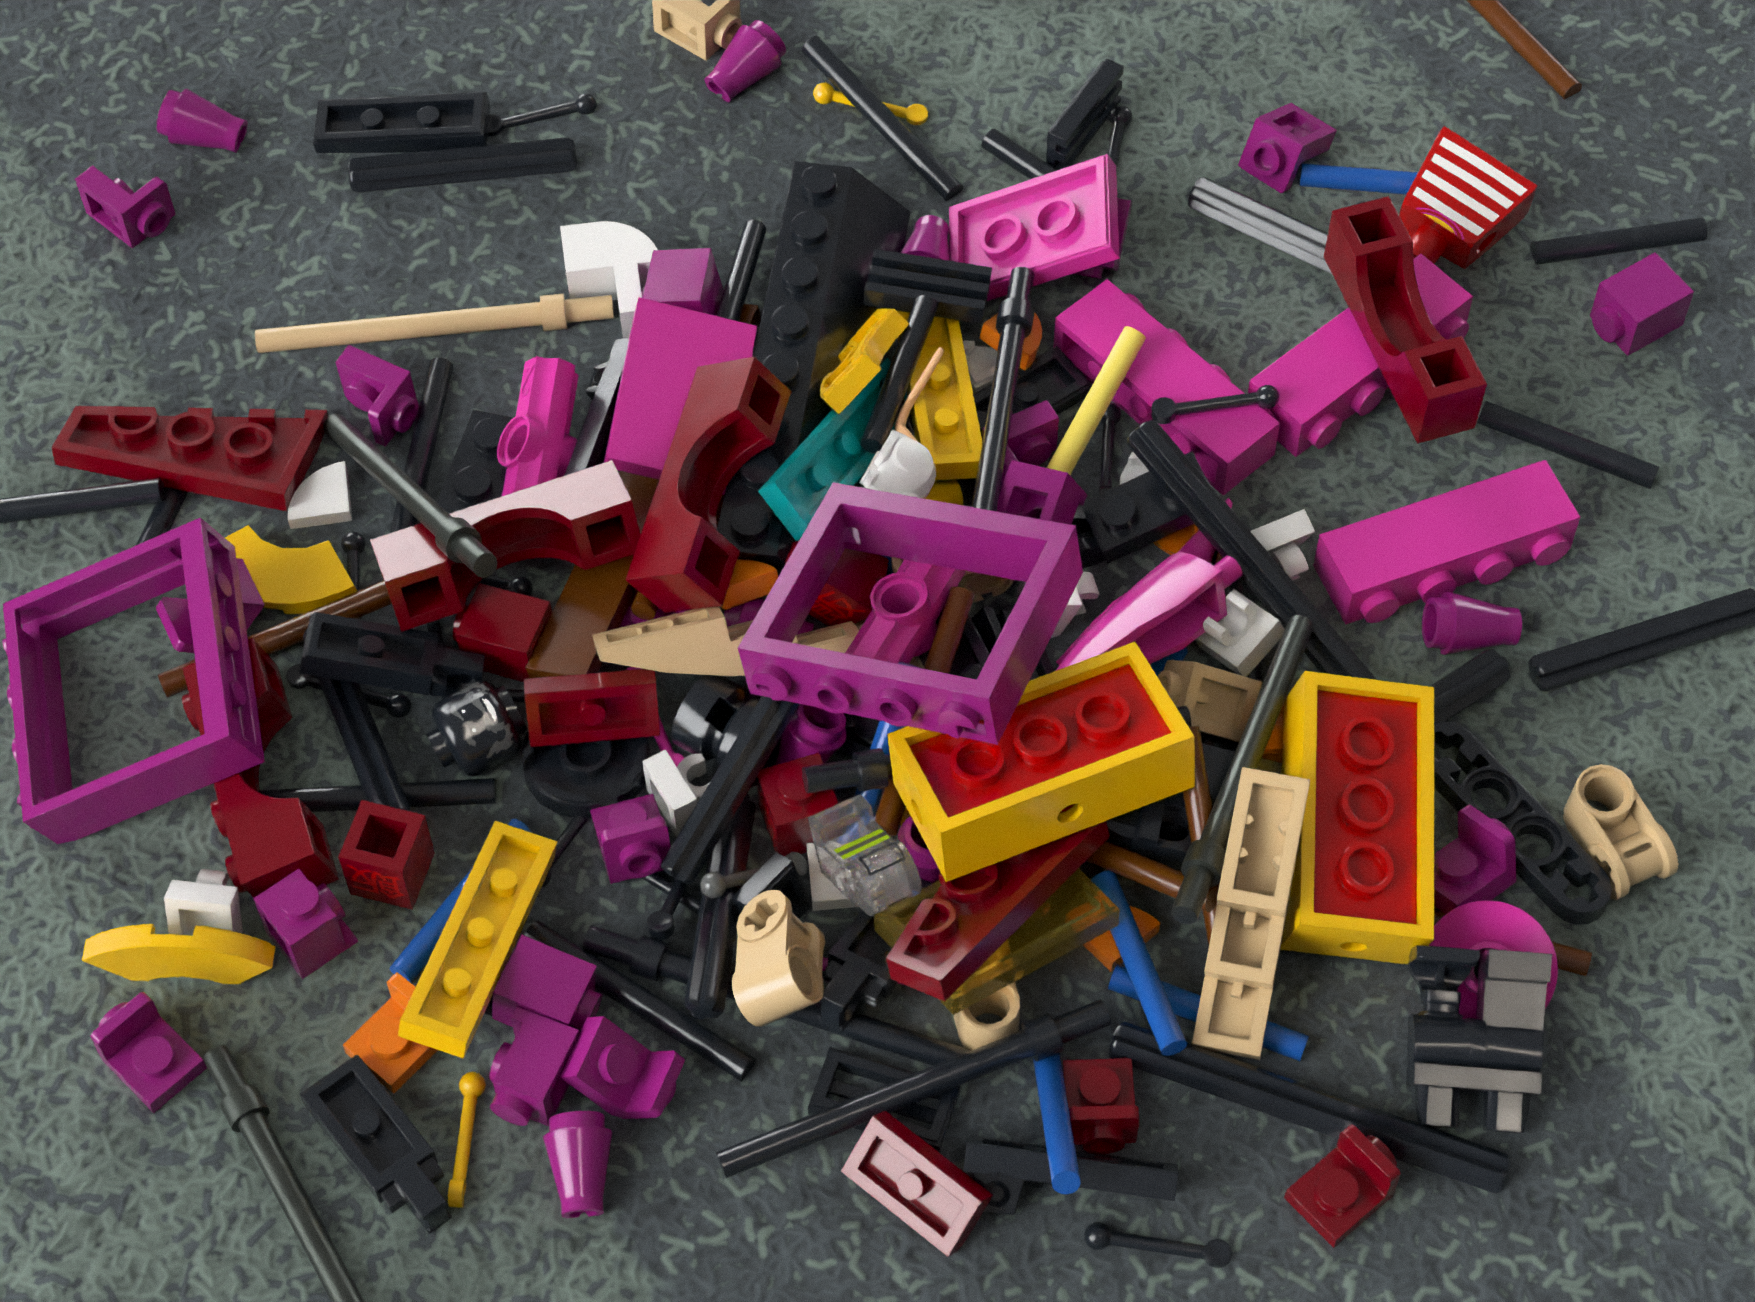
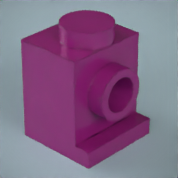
(1040, 493)
(304, 922)
(530, 1069)

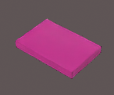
(1043, 224)
(657, 376)

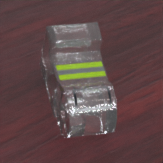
(862, 856)

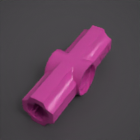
(537, 439)
(905, 612)

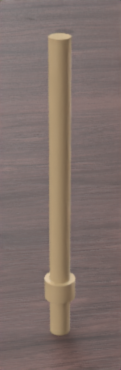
(551, 312)

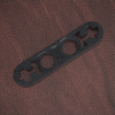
(1522, 817)

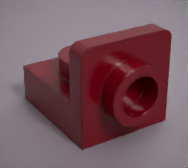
(1101, 1103)
(1345, 1185)

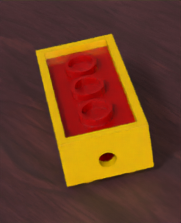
(1071, 757)
(1367, 818)

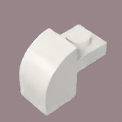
(607, 261)

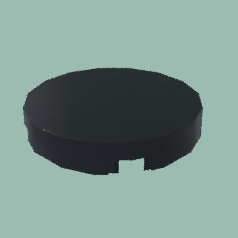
(587, 775)

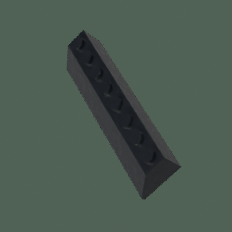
(807, 319)

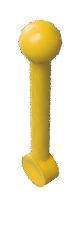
(915, 114)
(471, 1086)

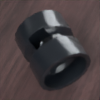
(713, 719)

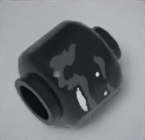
(476, 728)

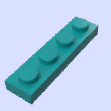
(825, 457)

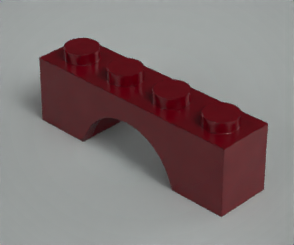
(1375, 271)
(726, 420)
(569, 518)
(264, 832)

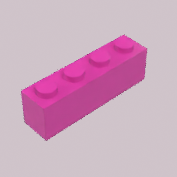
(1336, 372)
(1224, 441)
(1446, 543)

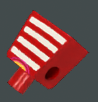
(1462, 201)

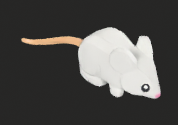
(904, 463)

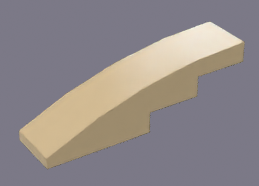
(698, 643)
(1251, 913)

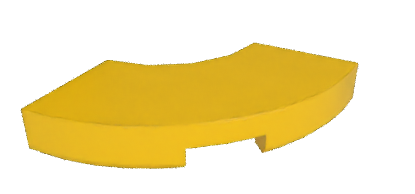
(861, 358)
(292, 577)
(208, 954)

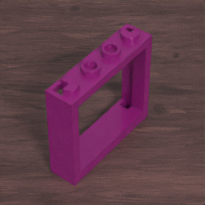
(925, 532)
(232, 737)

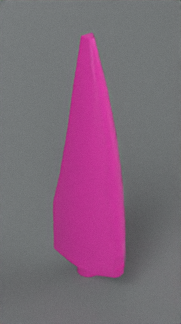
(1162, 609)

